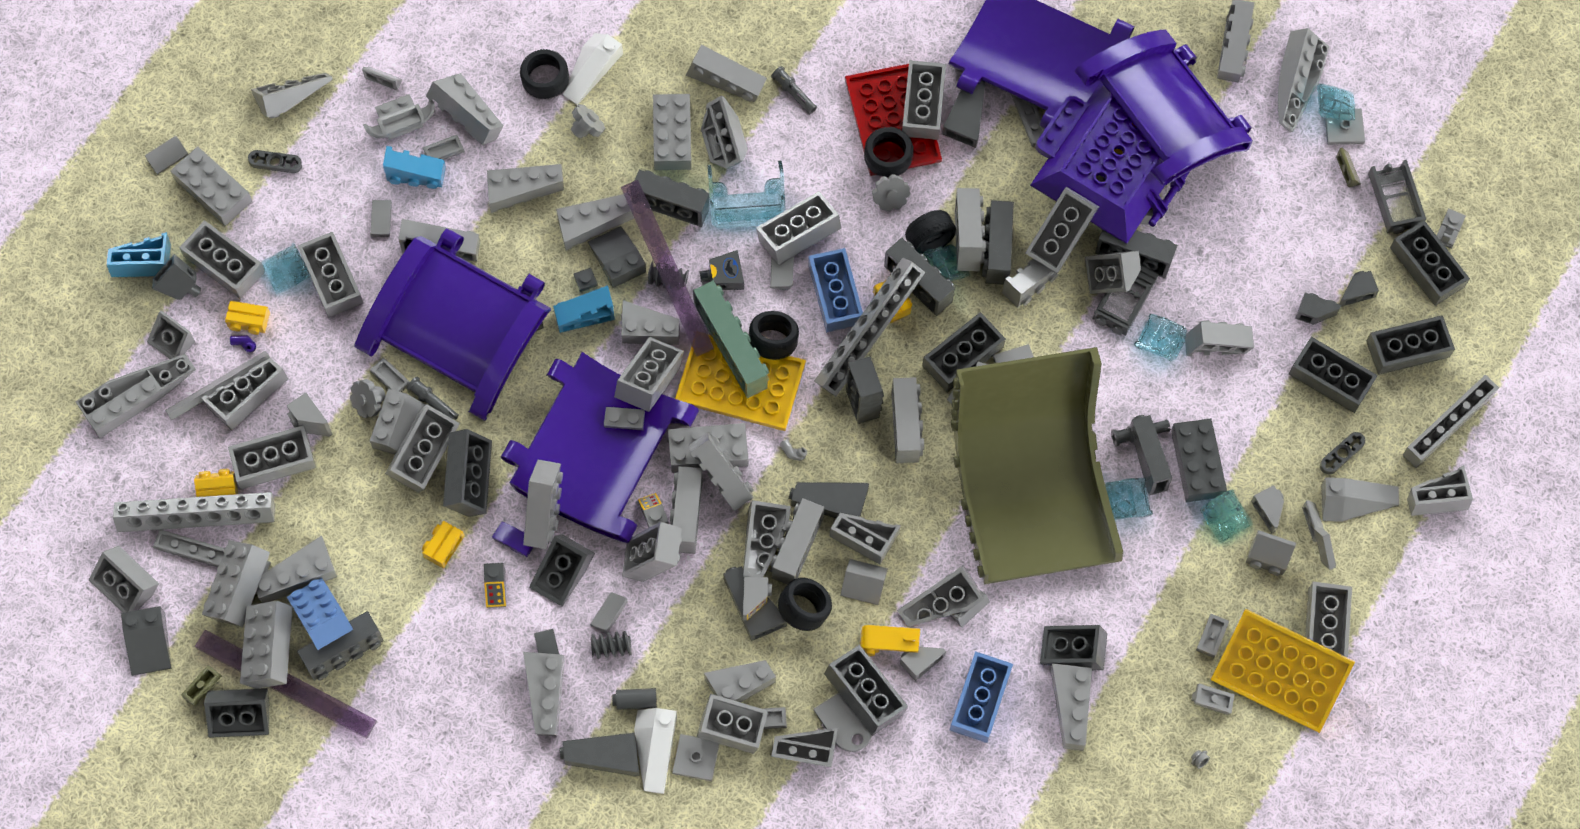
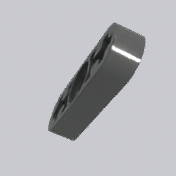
(260, 164)
(1328, 458)

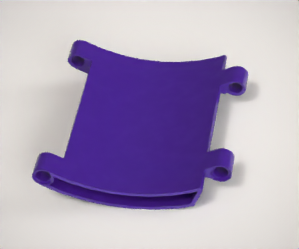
(1032, 52)
(1166, 102)
(454, 317)
(596, 461)

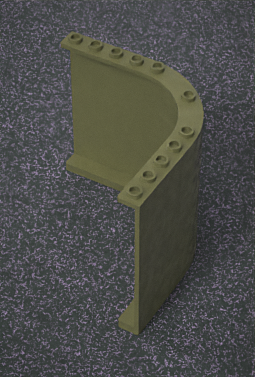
(1032, 466)

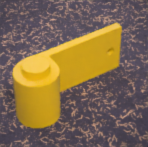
(889, 638)

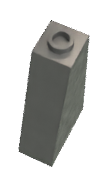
(965, 117)
(1150, 455)
(835, 497)
(765, 620)
(603, 753)

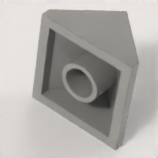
(170, 336)
(863, 582)

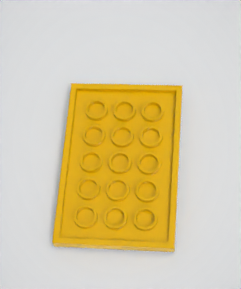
(713, 387)
(1282, 670)

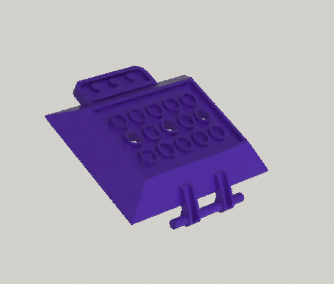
(1082, 146)

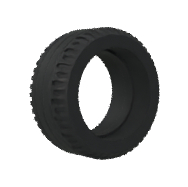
(549, 89)
(892, 135)
(931, 231)
(778, 322)
(815, 594)

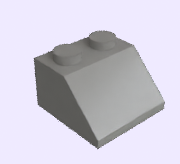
(304, 412)
(1270, 553)

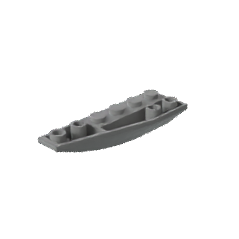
(1299, 75)
(132, 393)

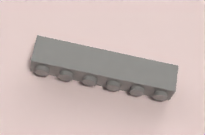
(1450, 421)

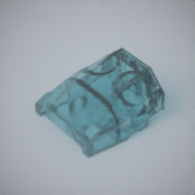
(1335, 102)
(946, 261)
(285, 269)
(1162, 337)
(1128, 498)
(1225, 516)

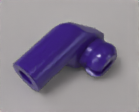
(245, 341)

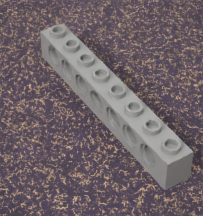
(870, 325)
(194, 512)

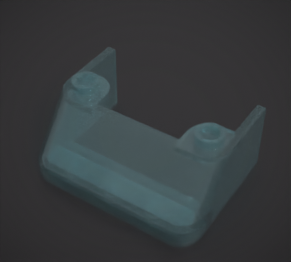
(746, 208)

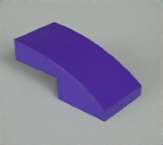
(512, 538)

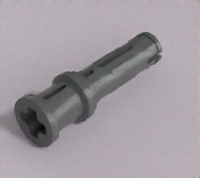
(786, 85)
(426, 395)
(1125, 435)

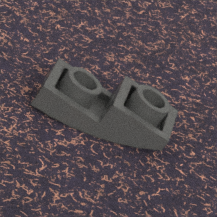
(546, 642)

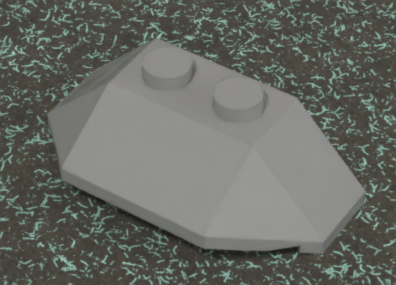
(723, 134)

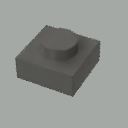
(585, 279)

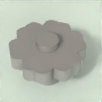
(586, 122)
(891, 192)
(366, 398)

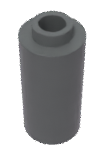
(635, 699)

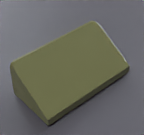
(1347, 168)
(201, 685)

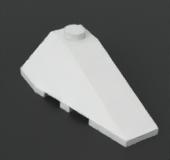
(592, 64)
(654, 741)

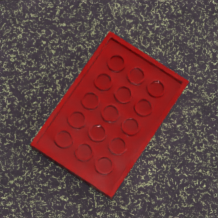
(880, 103)

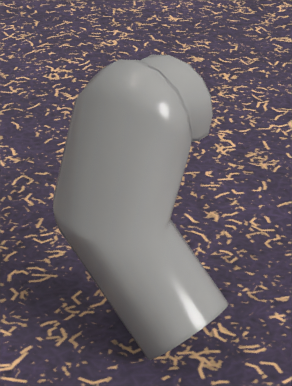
(792, 453)

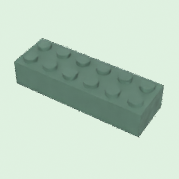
(730, 338)

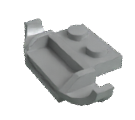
(399, 117)

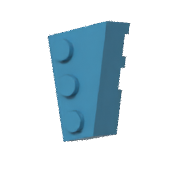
(413, 170)
(139, 259)
(585, 310)

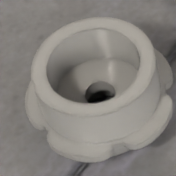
(1200, 759)

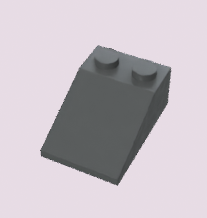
(617, 256)
(561, 569)
(146, 640)
(1074, 646)

